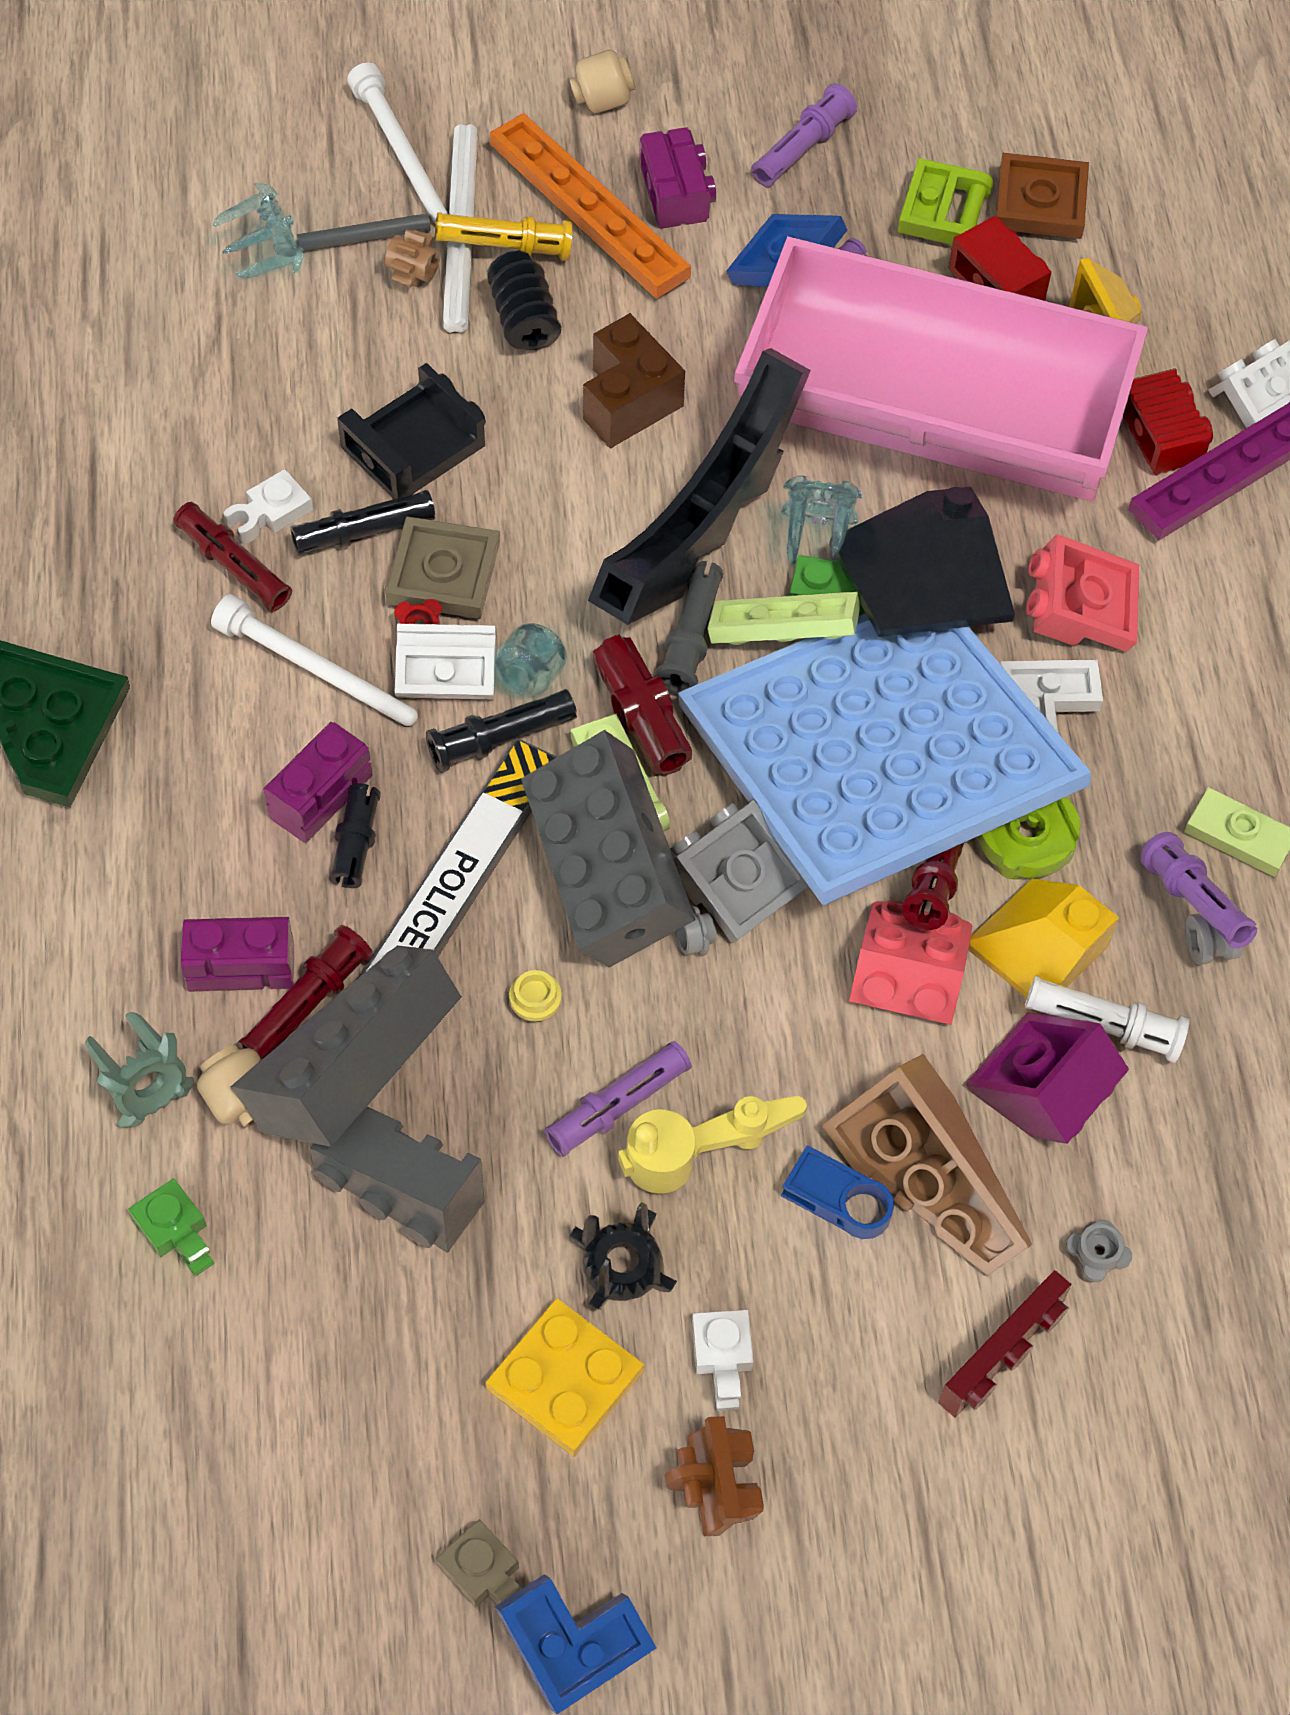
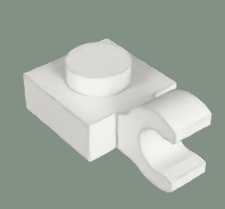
(723, 1349)

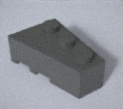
(403, 1178)

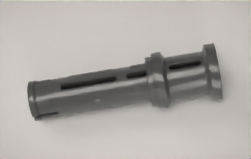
(686, 644)

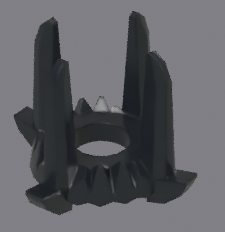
(598, 1268)

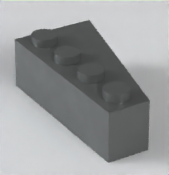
(349, 1049)

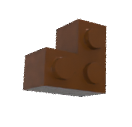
(634, 382)

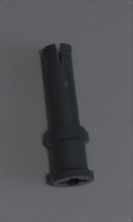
(480, 735)

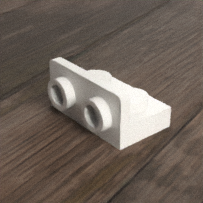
(1259, 386)

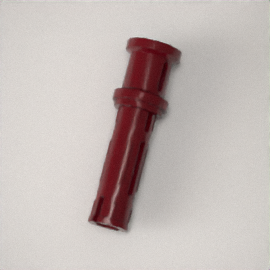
(943, 891)
(321, 977)

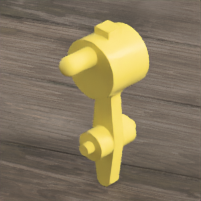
(665, 1144)

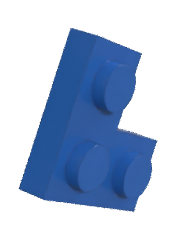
(571, 1656)

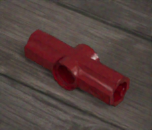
(642, 705)

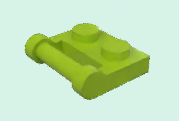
(931, 198)

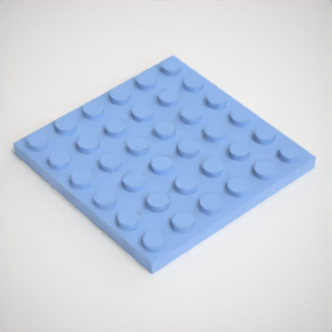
(880, 749)

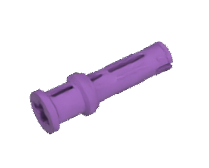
(815, 125)
(1187, 878)

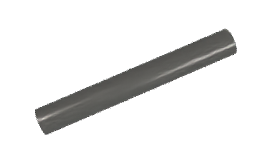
(362, 232)

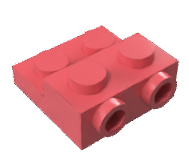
(1083, 594)

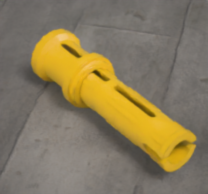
(523, 235)

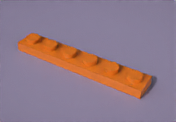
(590, 205)

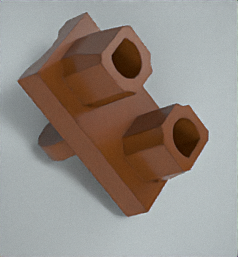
(709, 1476)

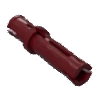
(197, 525)

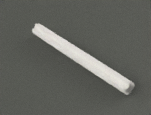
(459, 254)

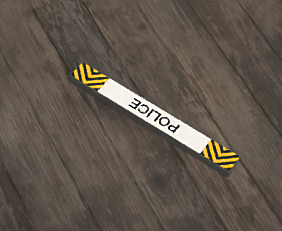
(468, 856)

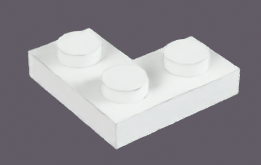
(1058, 685)

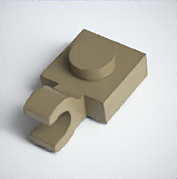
(480, 1565)

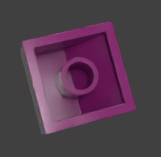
(1050, 1075)

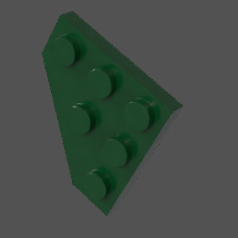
(54, 719)

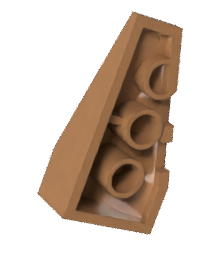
(924, 1151)

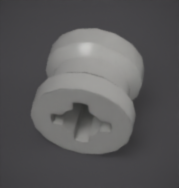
(1206, 942)

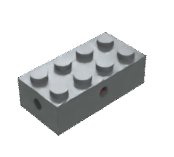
(607, 849)

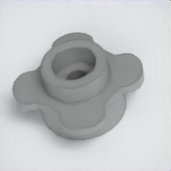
(1102, 1235)

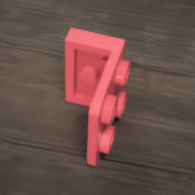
(909, 966)

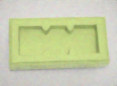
(1240, 832)

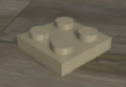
(445, 565)

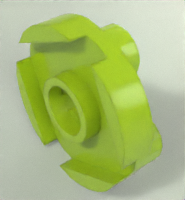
(1039, 855)

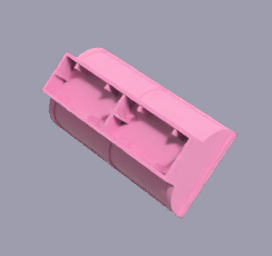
(948, 367)

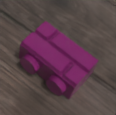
(675, 177)
(317, 781)
(237, 953)

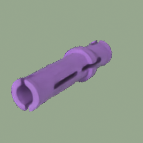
(569, 1133)

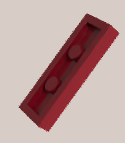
(1007, 1346)

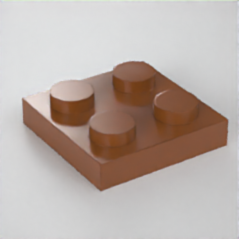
(1042, 195)

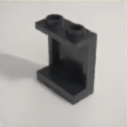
(414, 435)

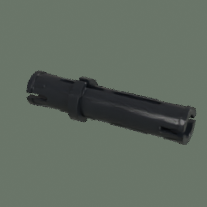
(352, 525)

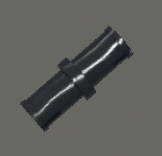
(355, 836)

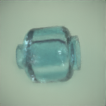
(530, 659)

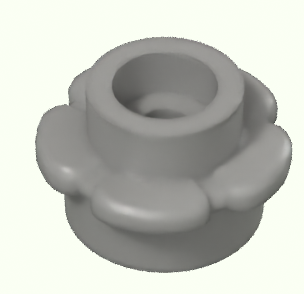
(697, 934)

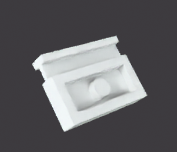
(445, 661)

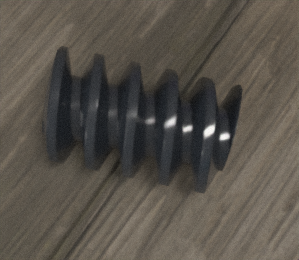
(523, 301)

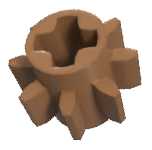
(412, 258)

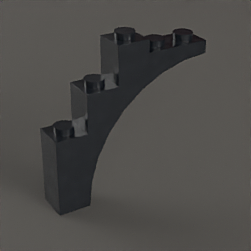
(738, 468)

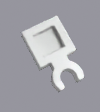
(270, 503)

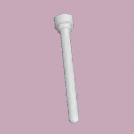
(369, 87)
(234, 617)

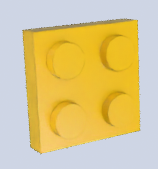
(565, 1377)

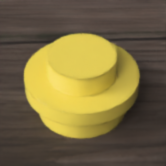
(535, 995)

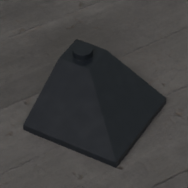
(927, 565)

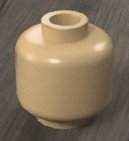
(603, 81)
(218, 1075)

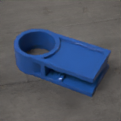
(825, 1187)

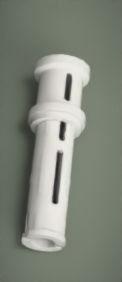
(1131, 1024)

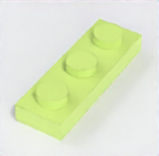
(784, 618)

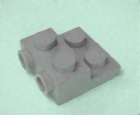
(737, 870)

